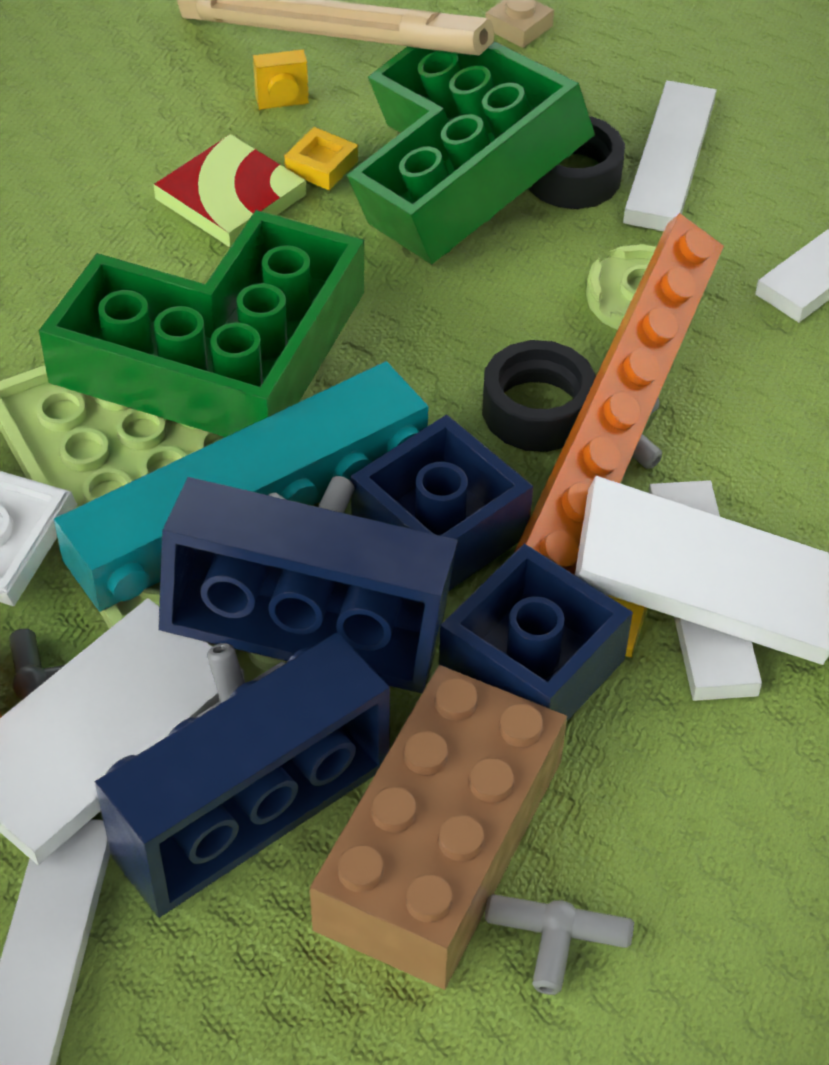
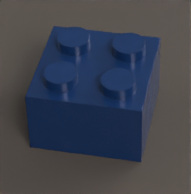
(448, 488)
(537, 633)

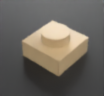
(520, 20)

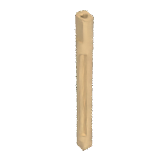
(351, 21)

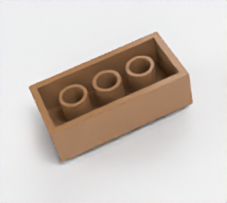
(438, 826)

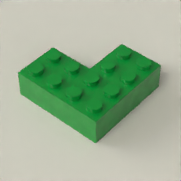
(466, 142)
(212, 349)

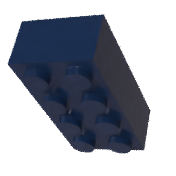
(295, 573)
(245, 772)

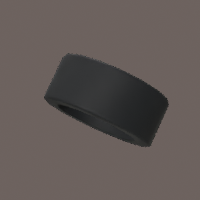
(590, 185)
(540, 363)

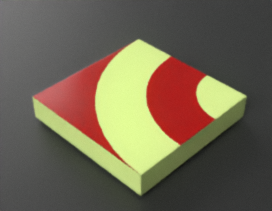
(227, 186)

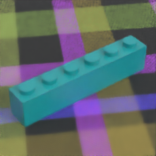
(117, 538)

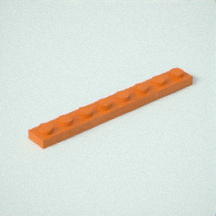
(624, 387)

